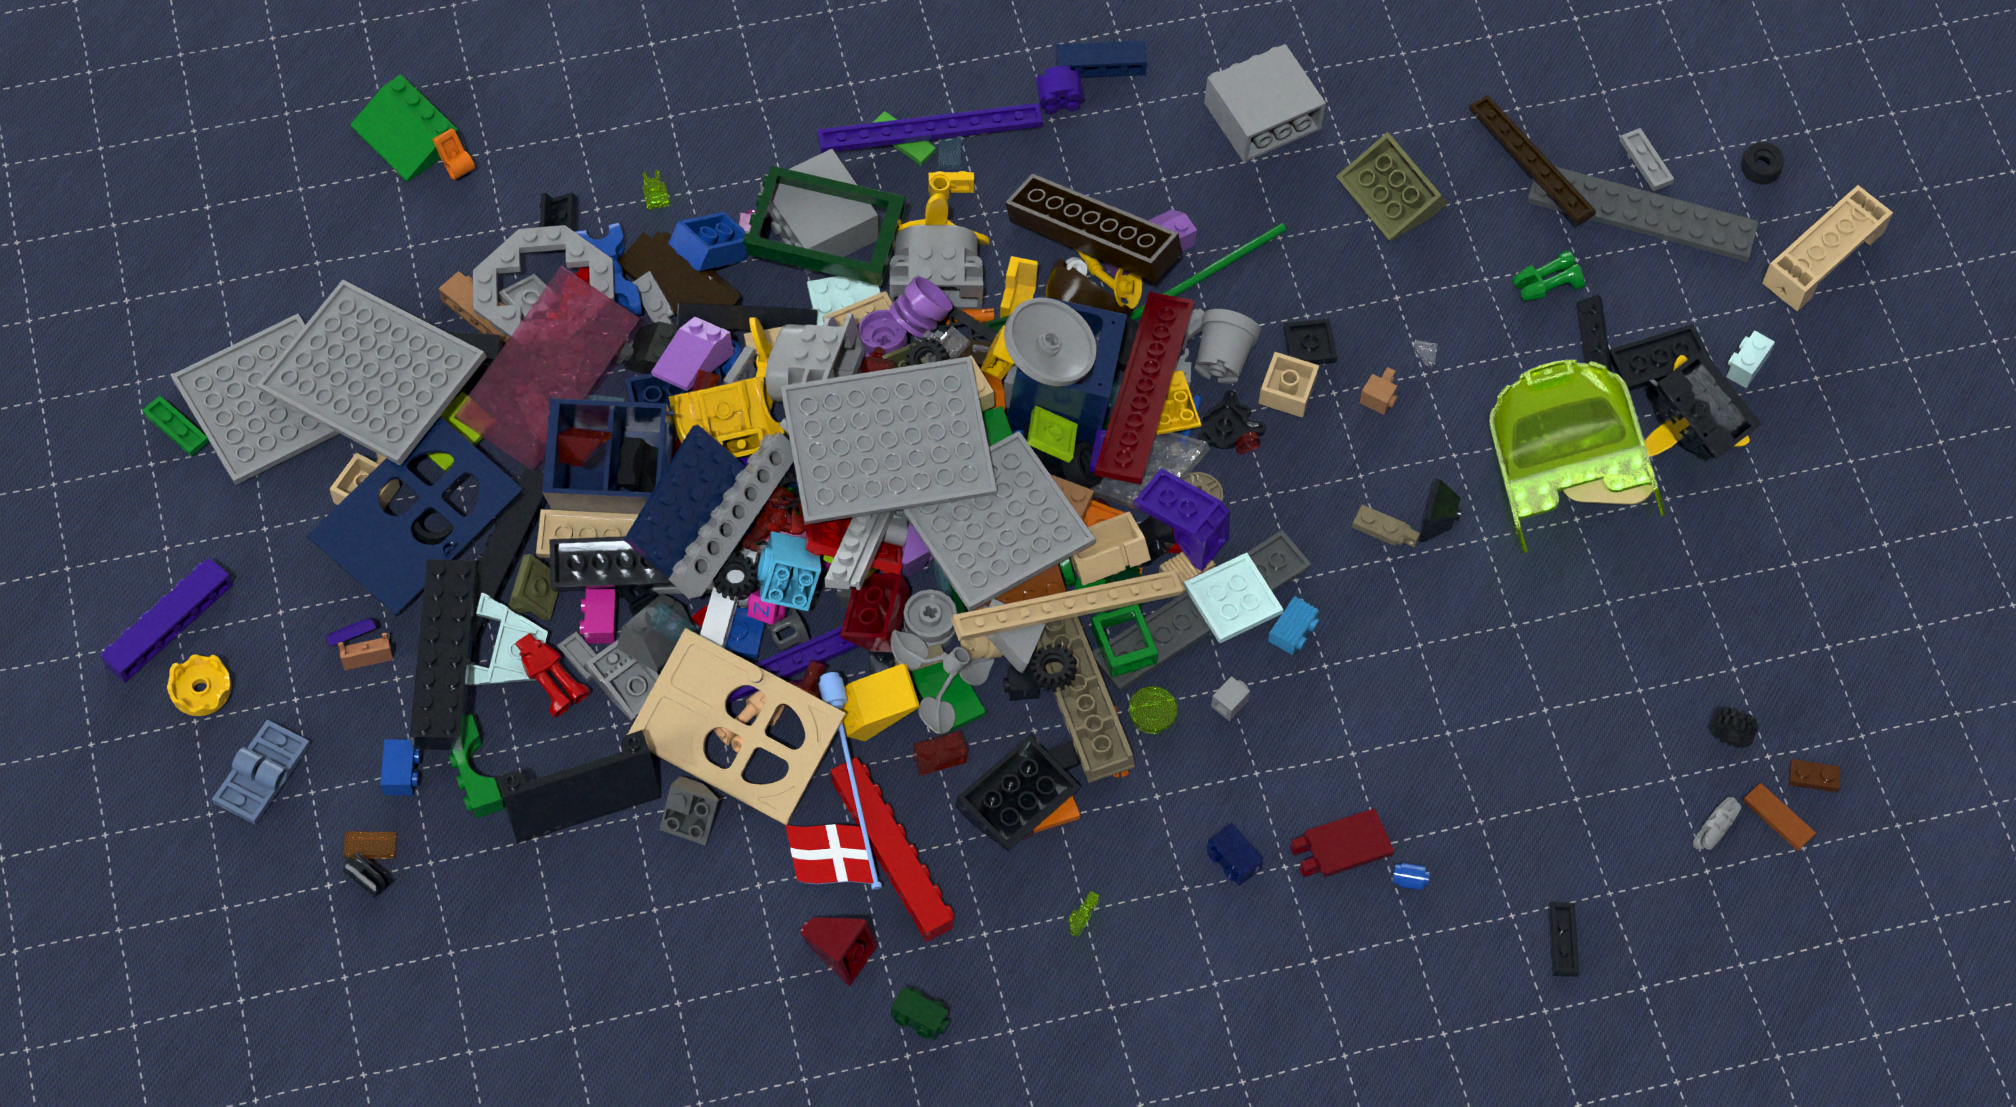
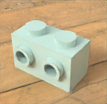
(1750, 359)

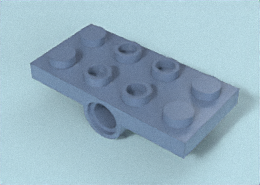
(260, 771)

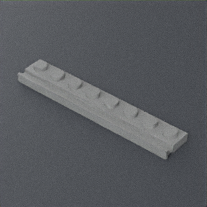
(857, 550)

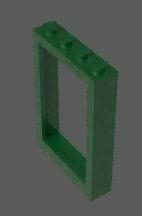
(820, 261)

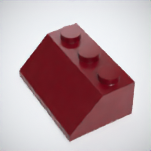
(876, 612)

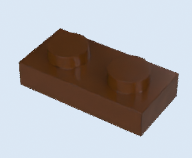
(1814, 775)

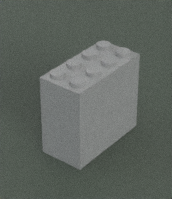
(1264, 102)
(820, 219)

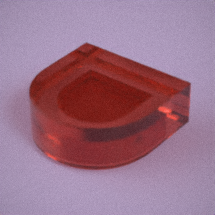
(1247, 442)

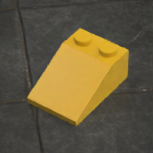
(878, 702)

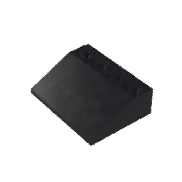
(1016, 794)

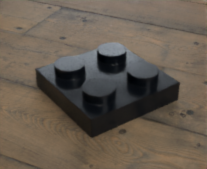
(1311, 341)

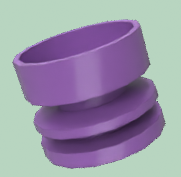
(920, 306)
(882, 331)

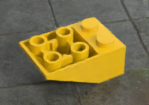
(1179, 408)

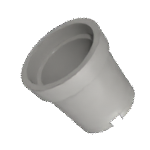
(1225, 344)

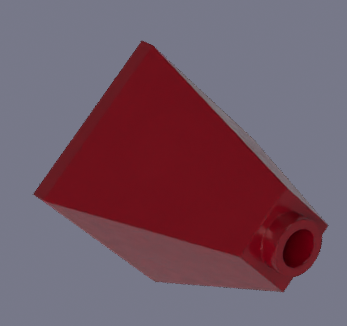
(841, 944)

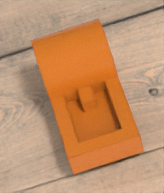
(453, 155)

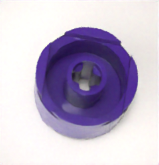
(1060, 89)

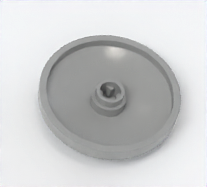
(1050, 342)

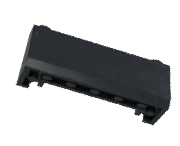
(580, 791)

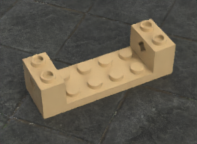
(1825, 245)

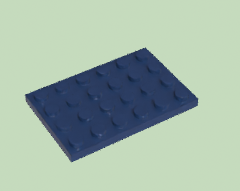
(683, 500)

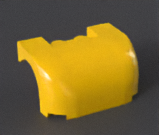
(729, 413)

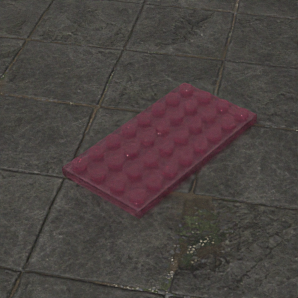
(550, 355)

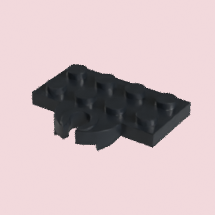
(1654, 357)

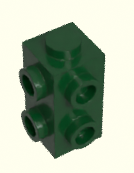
(921, 1014)

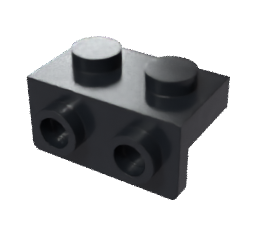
(558, 211)

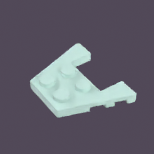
(505, 661)

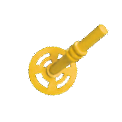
(1121, 284)

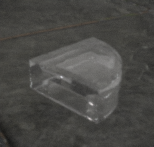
(1426, 352)

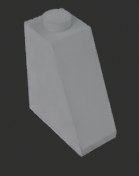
(1016, 644)

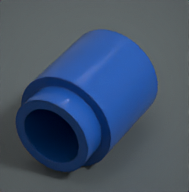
(1410, 876)

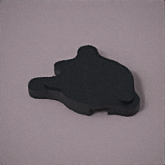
(1228, 422)

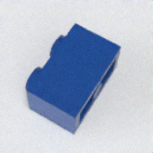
(399, 767)

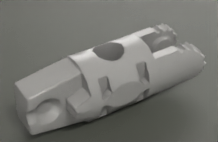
(1717, 824)

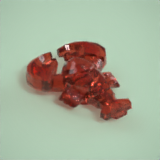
(775, 519)

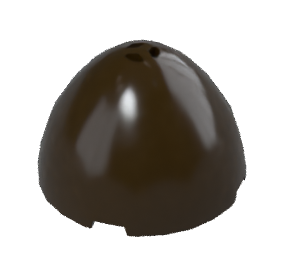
(1078, 289)

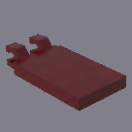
(1343, 844)

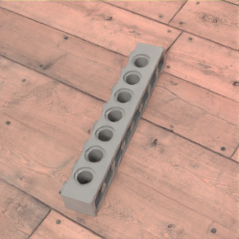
(693, 582)

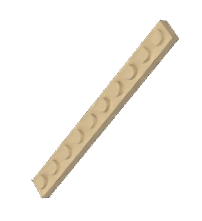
(1066, 605)

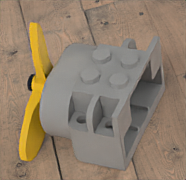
(940, 254)
(806, 354)

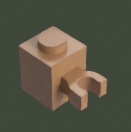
(1380, 392)

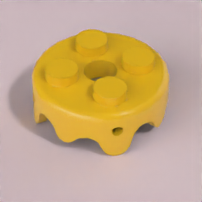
(195, 671)

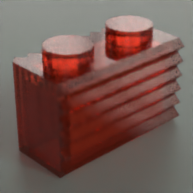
(939, 753)

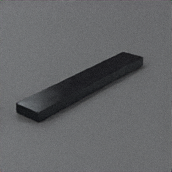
(739, 315)

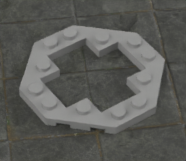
(507, 260)

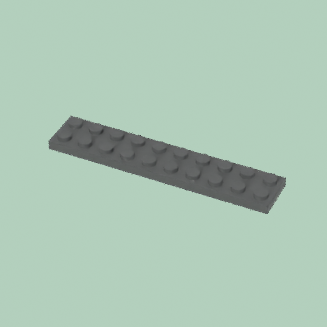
(1658, 215)
(1180, 622)

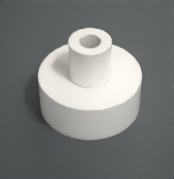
(1078, 264)

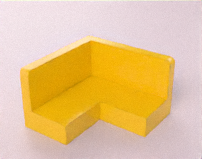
(1020, 284)

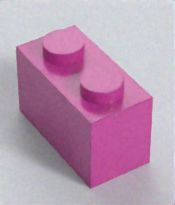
(600, 616)

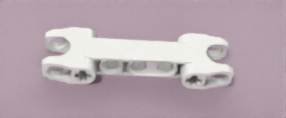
(721, 610)

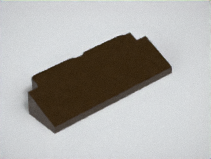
(675, 274)

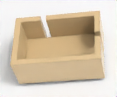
(1116, 546)

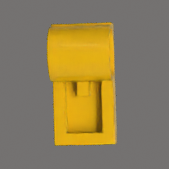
(950, 182)

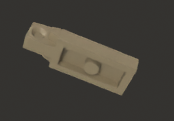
(1384, 527)

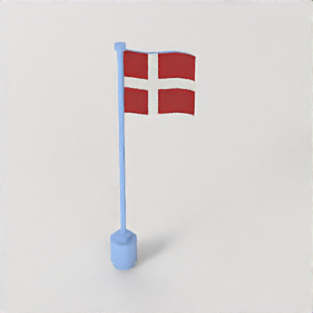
(834, 851)

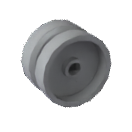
(929, 617)

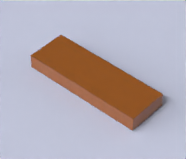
(1779, 817)

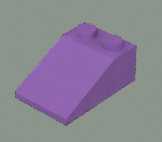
(693, 348)

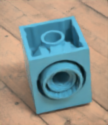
(787, 572)

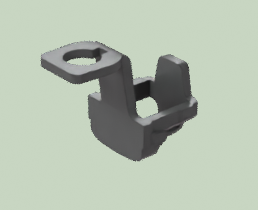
(800, 635)

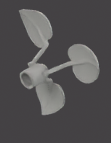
(912, 651)

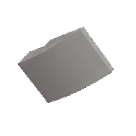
(622, 679)

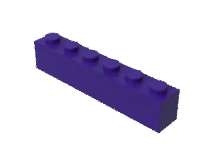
(166, 620)

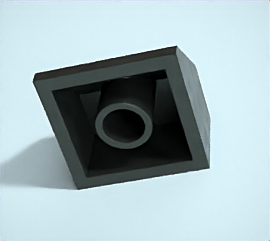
(650, 345)

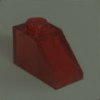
(580, 445)

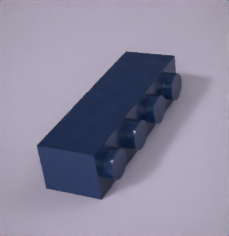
(1104, 58)

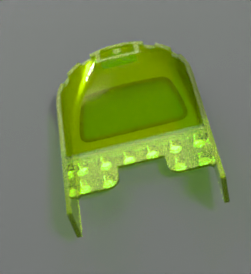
(1565, 430)

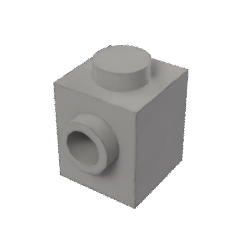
(1230, 698)

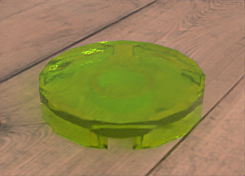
(1152, 709)

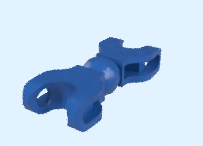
(612, 245)

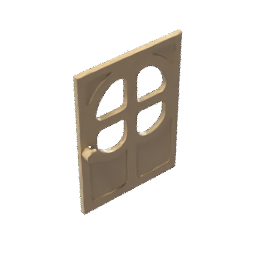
(692, 702)

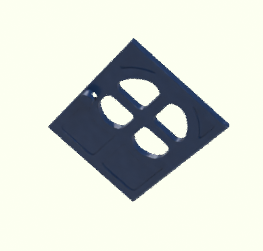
(381, 548)

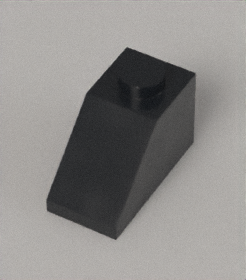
(1021, 685)

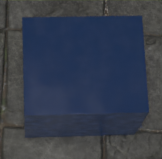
(1084, 400)
(595, 483)

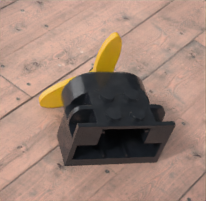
(1700, 410)

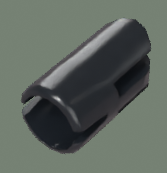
(367, 874)

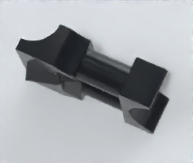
(639, 602)

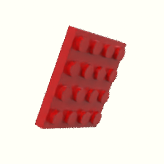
(826, 537)

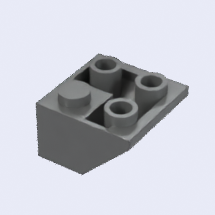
(689, 810)

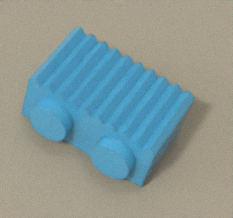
(1294, 625)

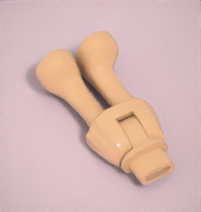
(754, 706)

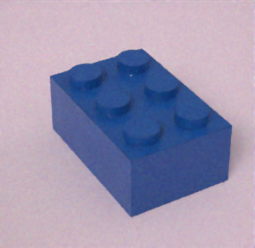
(709, 241)

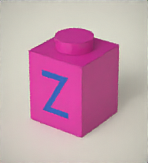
(764, 611)

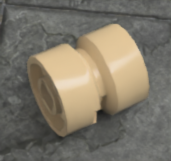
(980, 647)

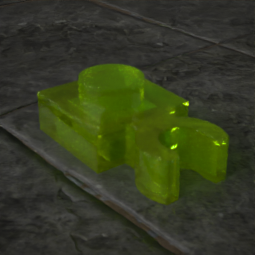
(654, 191)
(1080, 917)

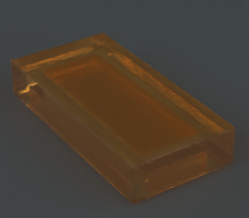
(370, 844)

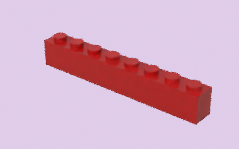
(894, 853)

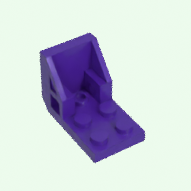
(1196, 516)

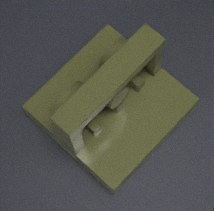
(533, 589)

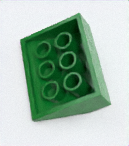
(401, 128)

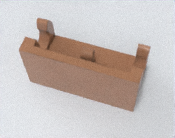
(365, 653)

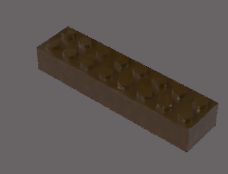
(1094, 227)

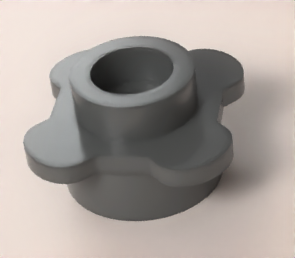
(625, 352)

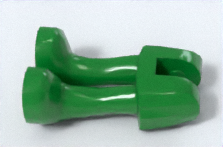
(1535, 287)

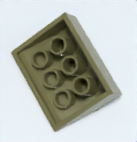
(1391, 188)

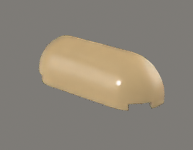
(1598, 493)

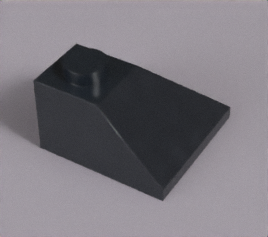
(1441, 511)

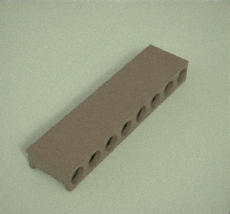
(1087, 705)

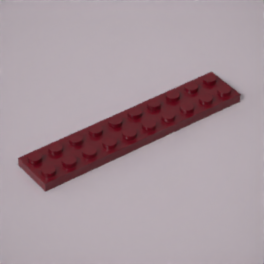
(1144, 388)

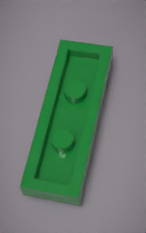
(175, 426)

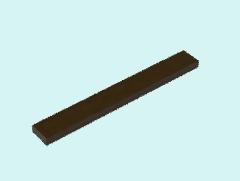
(1532, 160)

